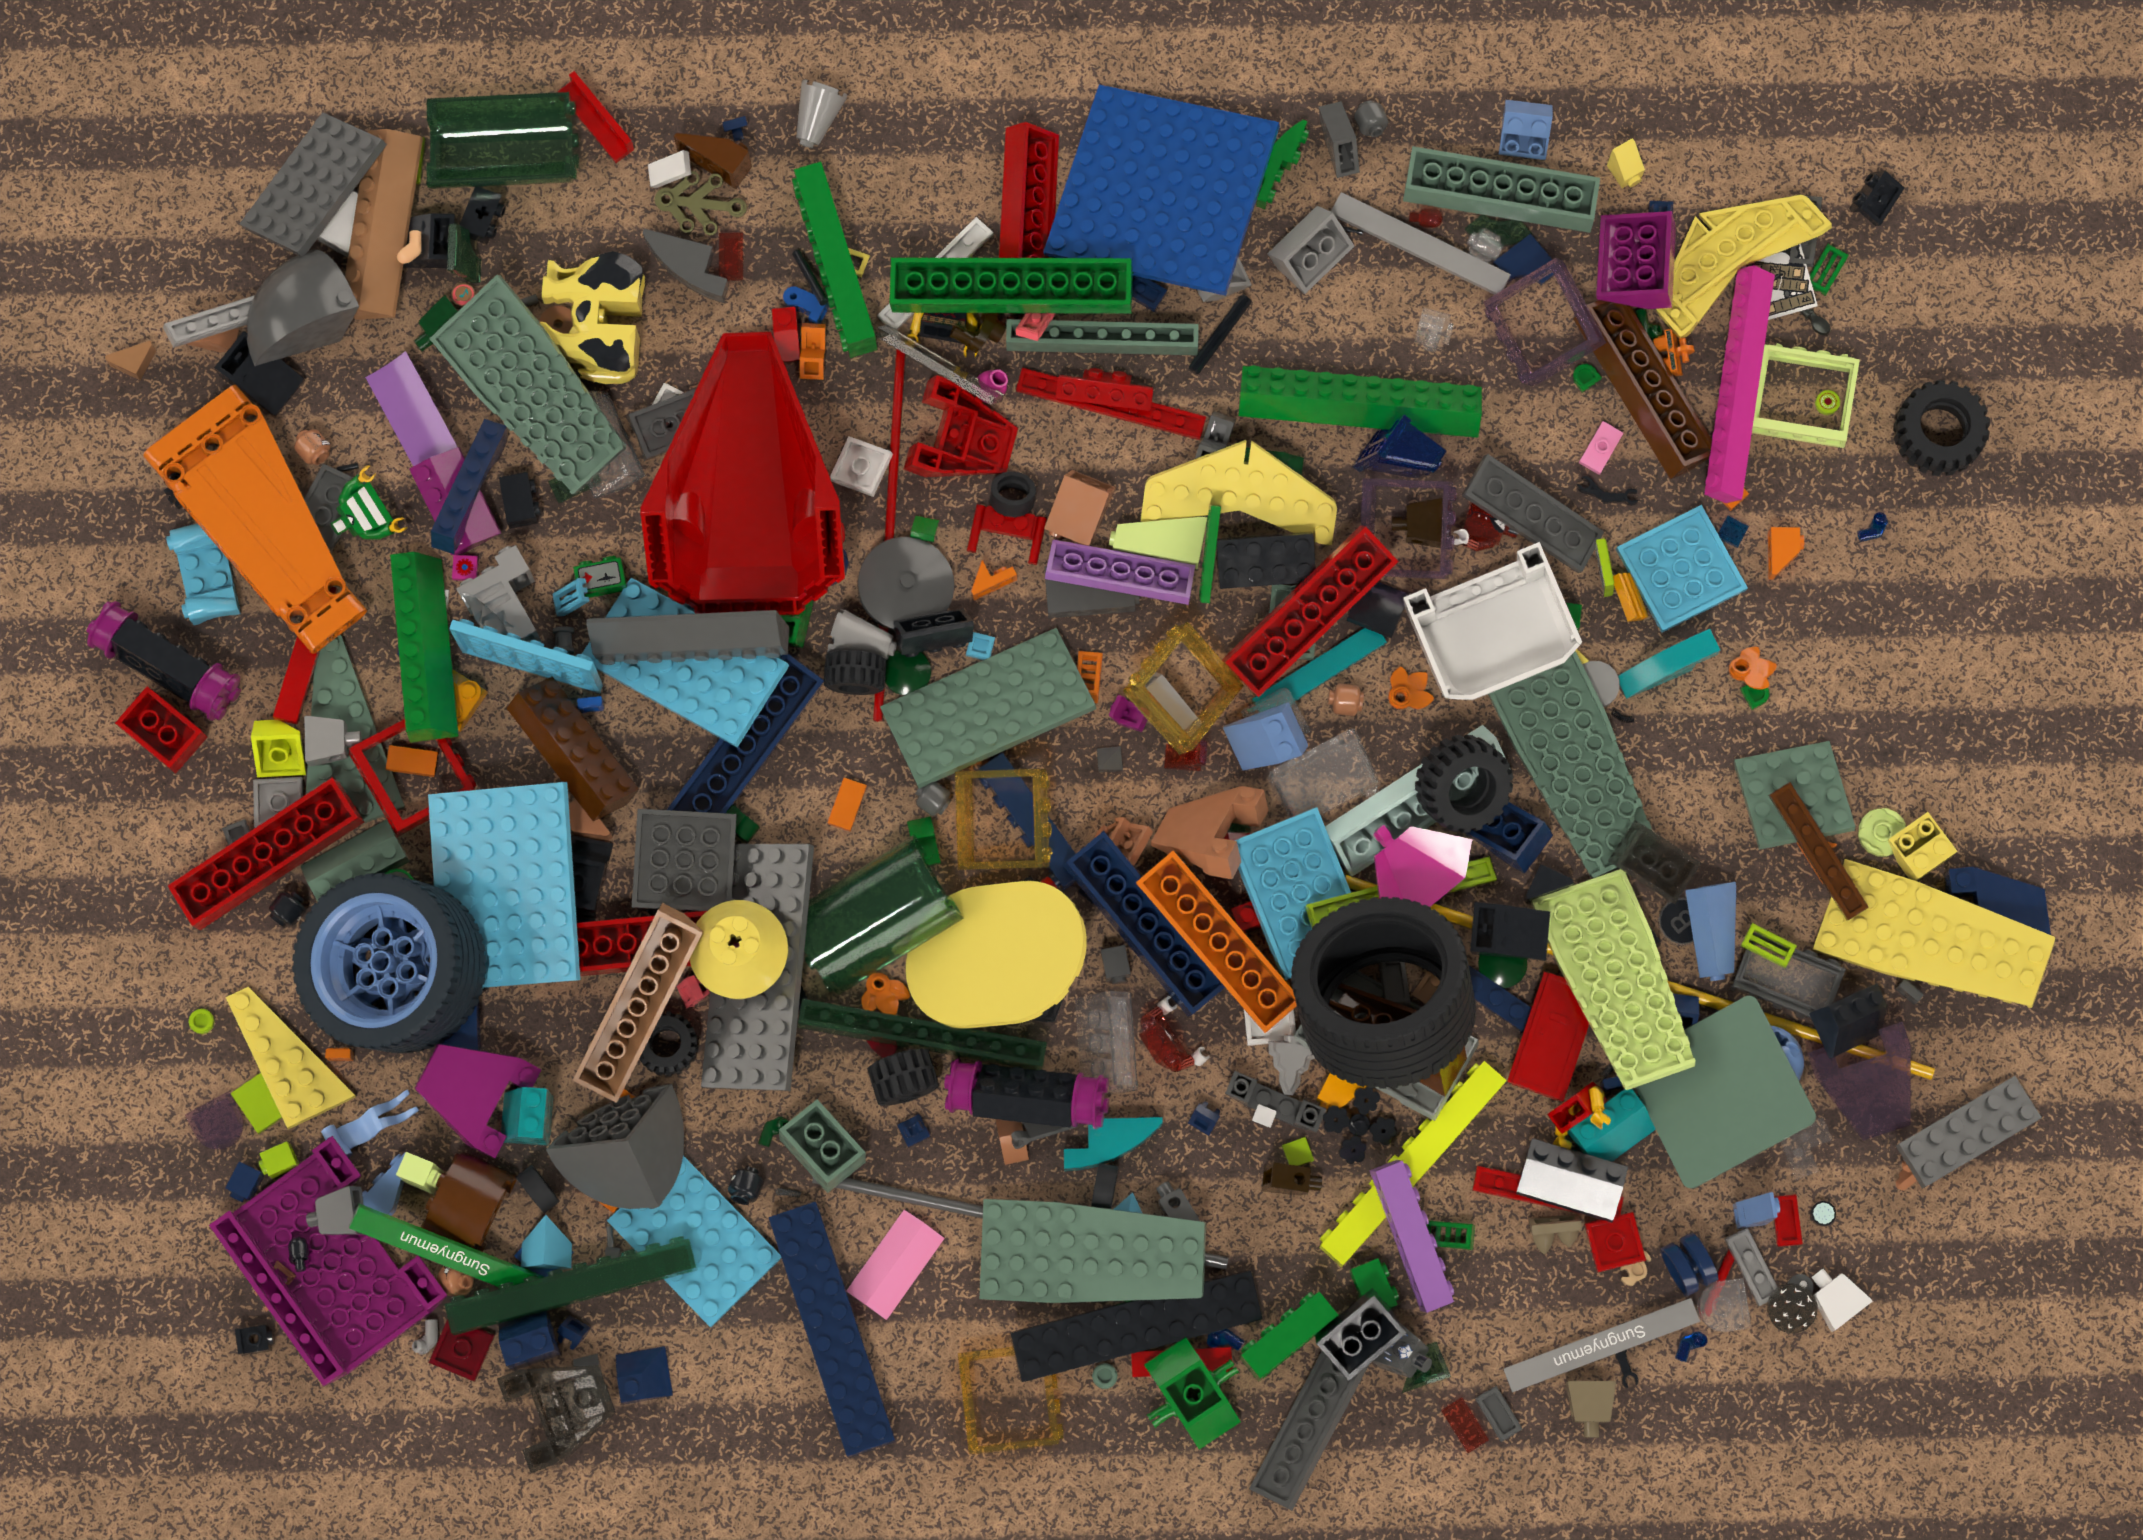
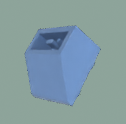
(1525, 129)

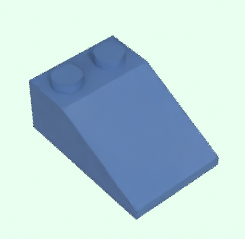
(1266, 738)

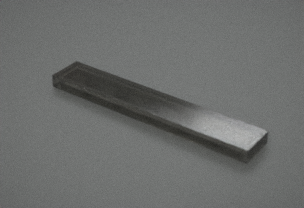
(939, 364)

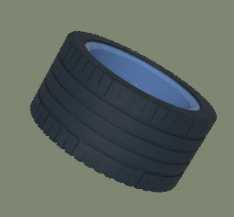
(334, 940)

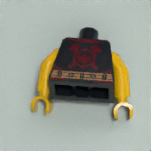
(940, 325)

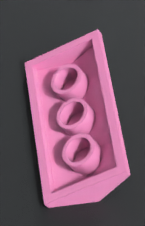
(895, 1264)

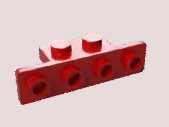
(1105, 389)

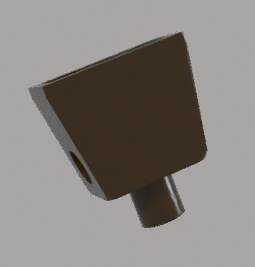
(1421, 522)
(1280, 1179)

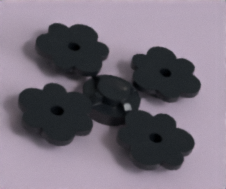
(1359, 1125)

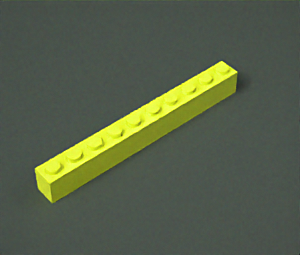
(1419, 1155)

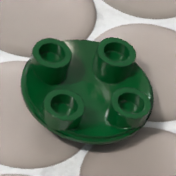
(907, 673)
(1503, 970)

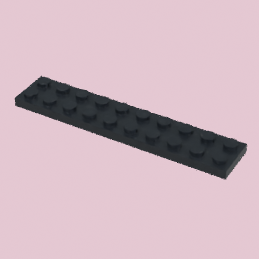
(1133, 1327)

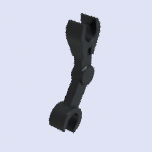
(1606, 497)
(1625, 1368)

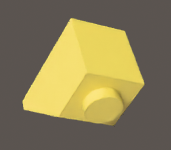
(1626, 164)

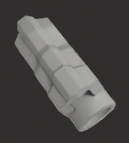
(1291, 1061)

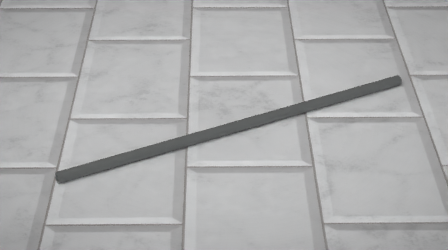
(952, 1206)

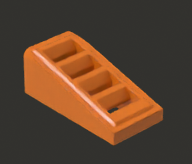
(1096, 657)

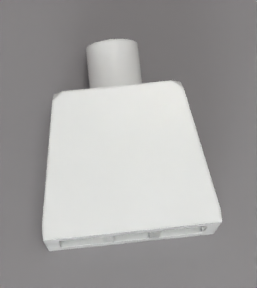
(1838, 1299)

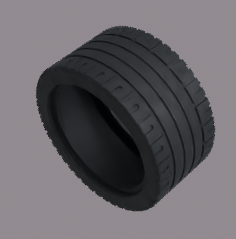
(1374, 934)

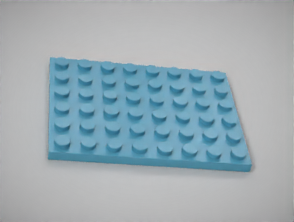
(513, 870)

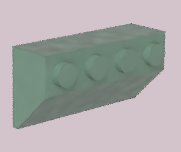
(369, 852)

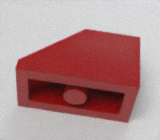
(786, 333)

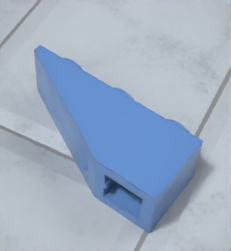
(386, 1189)
(1756, 1211)

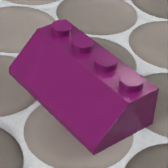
(435, 481)

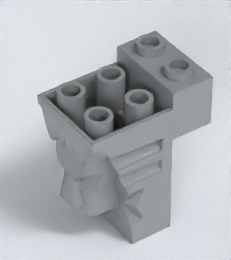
(493, 595)

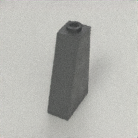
(1078, 600)

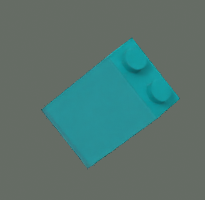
(527, 1116)

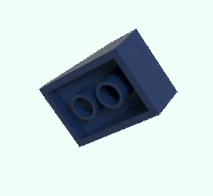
(1514, 837)

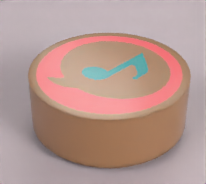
(462, 294)

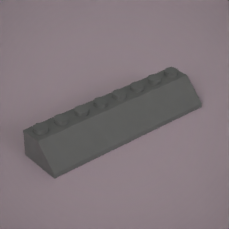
(688, 637)

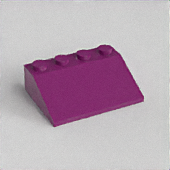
(1637, 259)

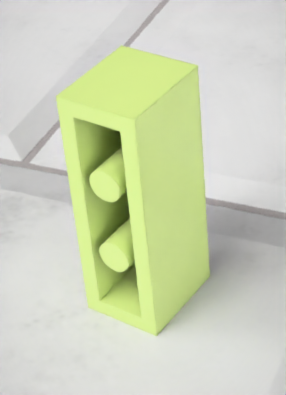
(419, 1173)

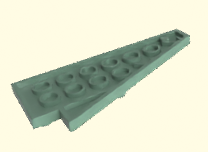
(340, 696)

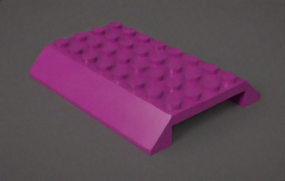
(352, 1291)

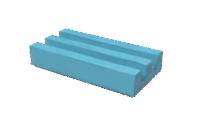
(580, 591)

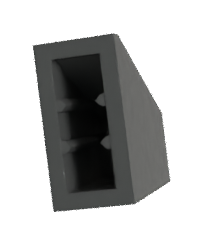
(1339, 139)

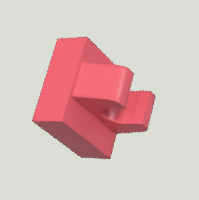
(691, 992)

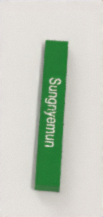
(436, 1247)

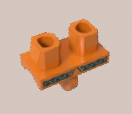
(1670, 344)

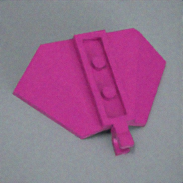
(1420, 864)

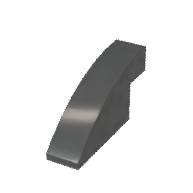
(687, 263)
(1216, 435)

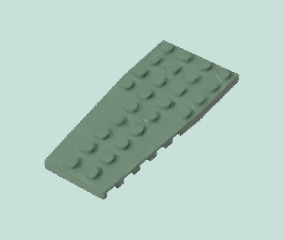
(528, 384)
(1572, 759)
(1087, 1254)

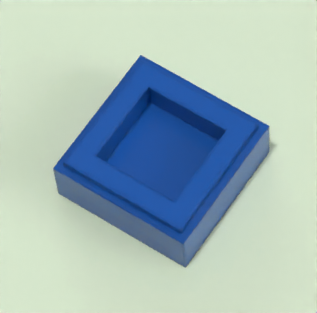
(590, 704)

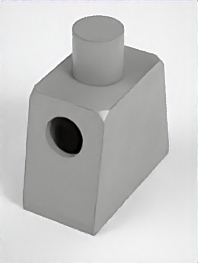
(327, 740)

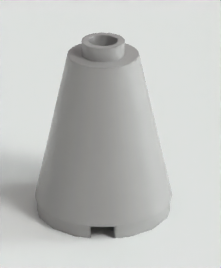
(817, 111)
(857, 634)

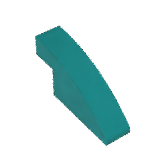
(1668, 664)
(1111, 1141)

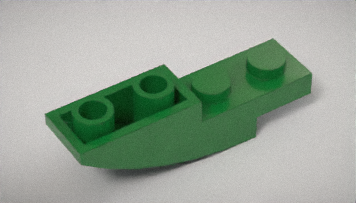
(1283, 155)

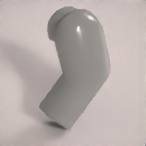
(429, 1340)

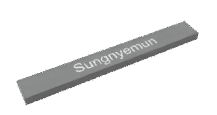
(1601, 1345)

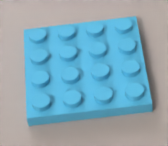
(1681, 568)

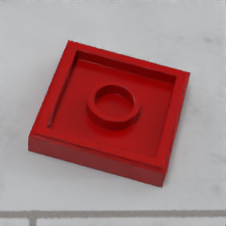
(1615, 1243)

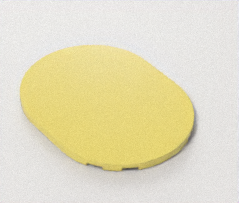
(1003, 959)

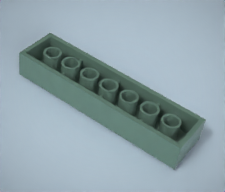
(1501, 189)

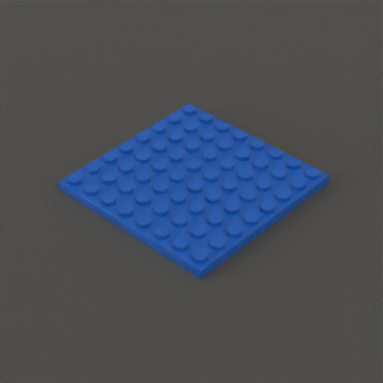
(1163, 188)

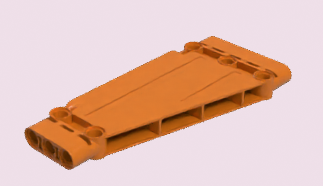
(256, 514)

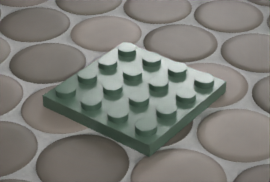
(1814, 778)

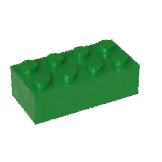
(1287, 1337)

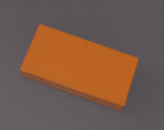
(411, 761)
(847, 804)

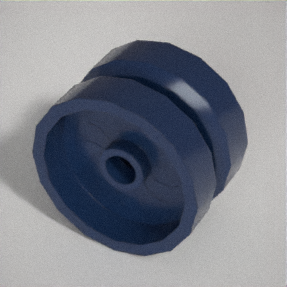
(1689, 1264)

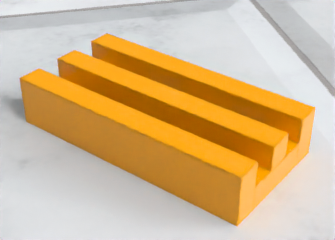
(1629, 597)

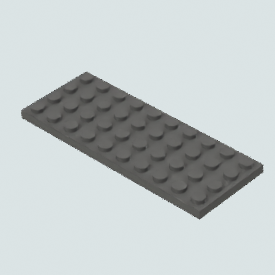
(755, 1037)

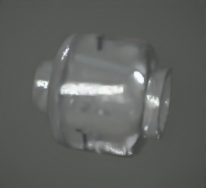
(1485, 245)

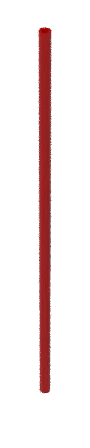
(892, 482)

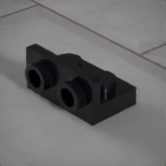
(1877, 197)

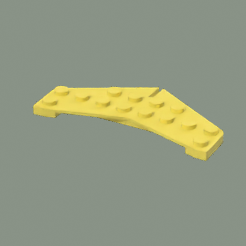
(1735, 240)
(1256, 487)

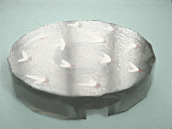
(1792, 1308)

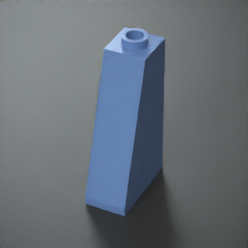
(1713, 928)

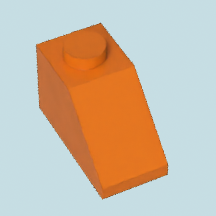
(1783, 548)

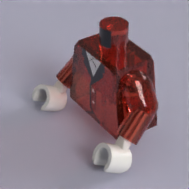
(1482, 530)
(1163, 1042)

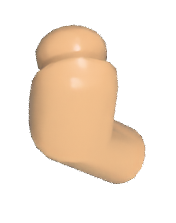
(412, 249)

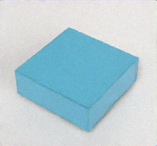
(981, 646)

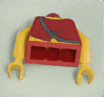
(1577, 1108)

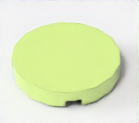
(1875, 837)

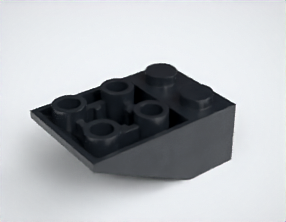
(434, 239)
(266, 384)
(1509, 931)

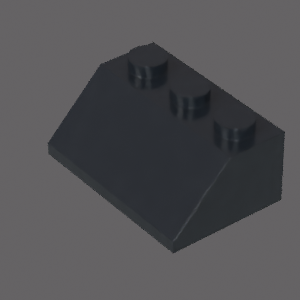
(933, 632)
(1850, 1020)
(1360, 1334)

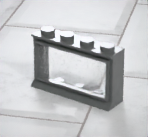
(1800, 987)

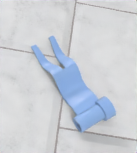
(368, 1124)

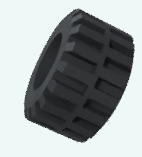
(855, 672)
(685, 1054)

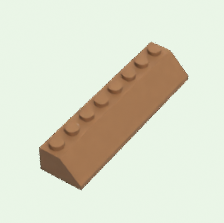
(383, 225)
(638, 1003)

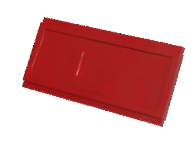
(1550, 1040)

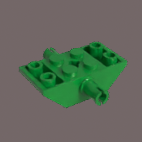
(1174, 1374)

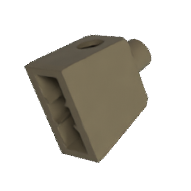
(1591, 1404)

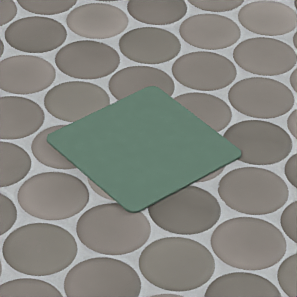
(1732, 1100)

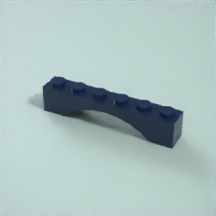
(457, 507)

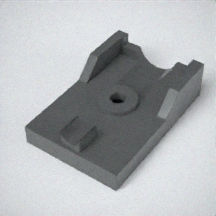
(651, 427)

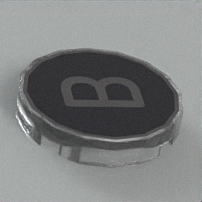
(1675, 923)

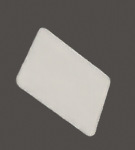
(1264, 1115)

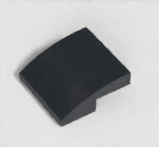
(1379, 609)

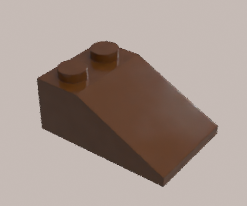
(717, 156)

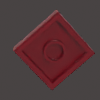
(463, 1352)

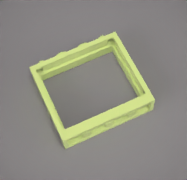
(1800, 432)

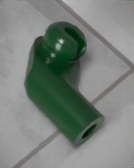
(770, 1129)

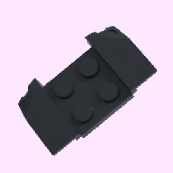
(589, 866)

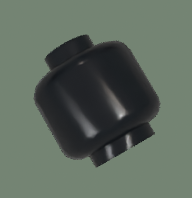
(287, 909)
(745, 1185)

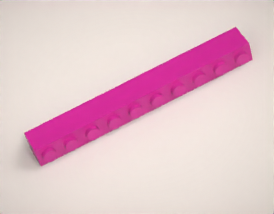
(1739, 384)

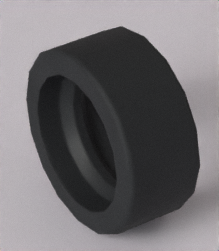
(1010, 507)
(1104, 1186)
(537, 1189)

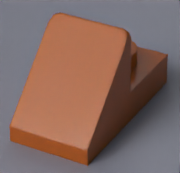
(986, 584)

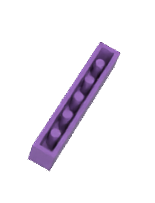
(1412, 1236)

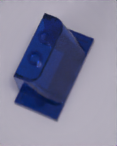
(1401, 451)

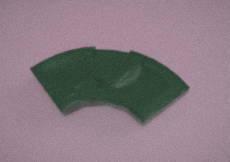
(1509, 231)

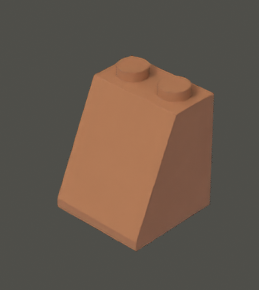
(1079, 508)

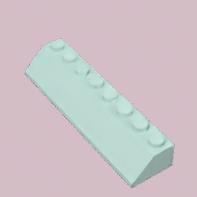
(1396, 809)

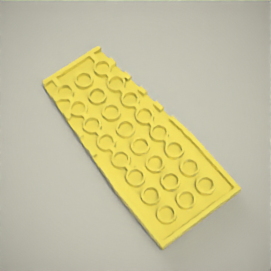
(1935, 939)

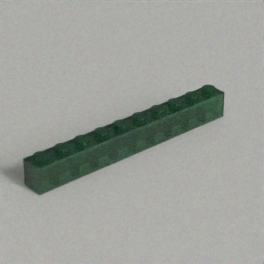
(921, 1035)
(570, 1286)

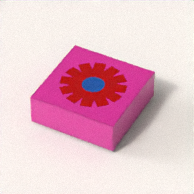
(464, 567)

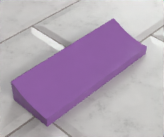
(410, 410)
(1120, 572)

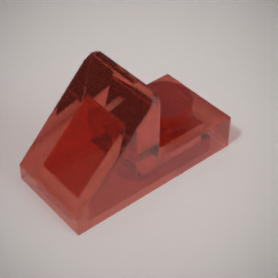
(1190, 760)

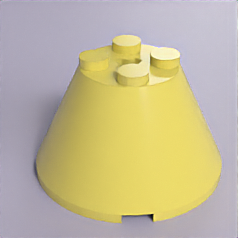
(751, 966)

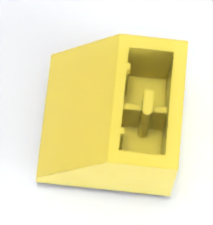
(1921, 847)

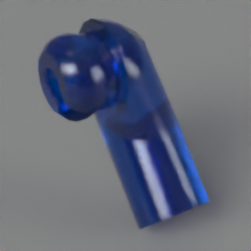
(1690, 1342)

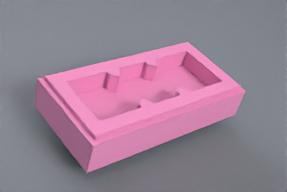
(1601, 447)

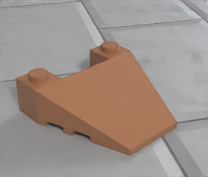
(1199, 829)

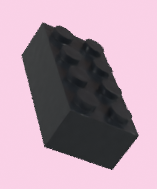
(1265, 559)

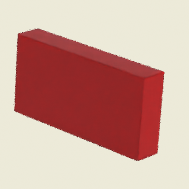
(1788, 1222)

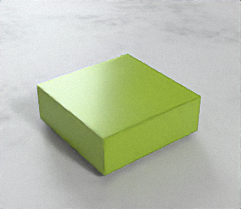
(1298, 1152)

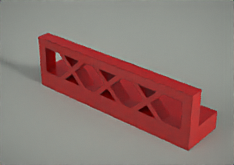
(598, 119)

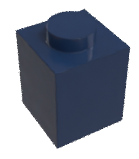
(244, 1182)

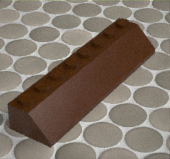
(1649, 389)

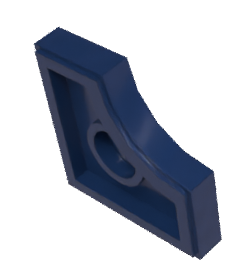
(1524, 259)

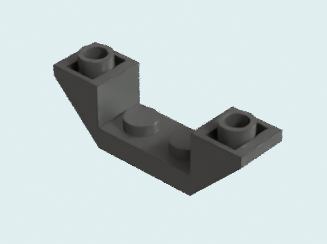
(1288, 1110)

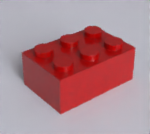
(161, 730)

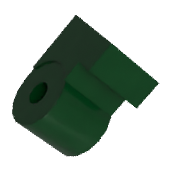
(745, 826)

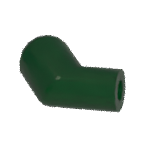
(1652, 330)

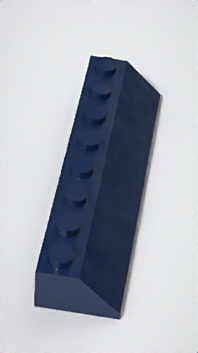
(1112, 887)

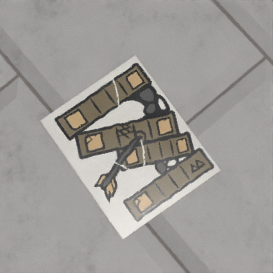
(1791, 285)

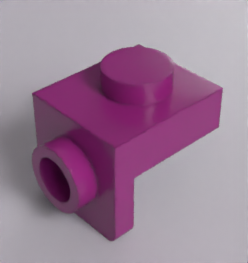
(1127, 714)

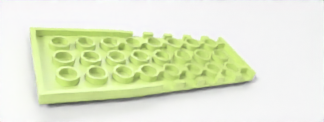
(1617, 977)

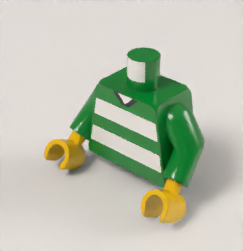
(363, 511)

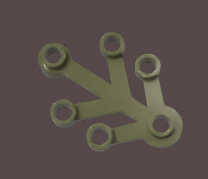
(697, 203)

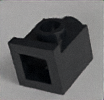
(244, 1344)

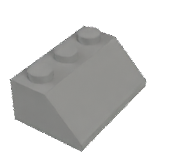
(1311, 249)

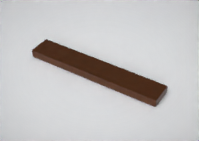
(1818, 851)

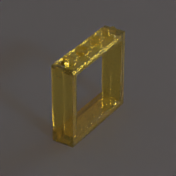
(1155, 712)
(964, 819)
(1053, 1406)

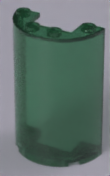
(502, 140)
(876, 916)

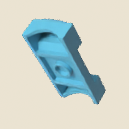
(204, 575)

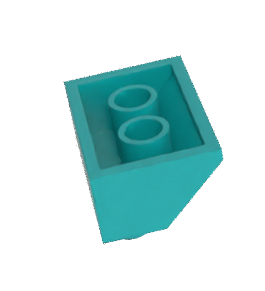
(1627, 1127)

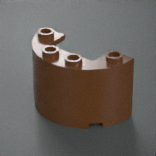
(468, 1200)

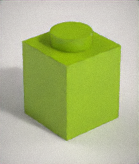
(278, 1160)

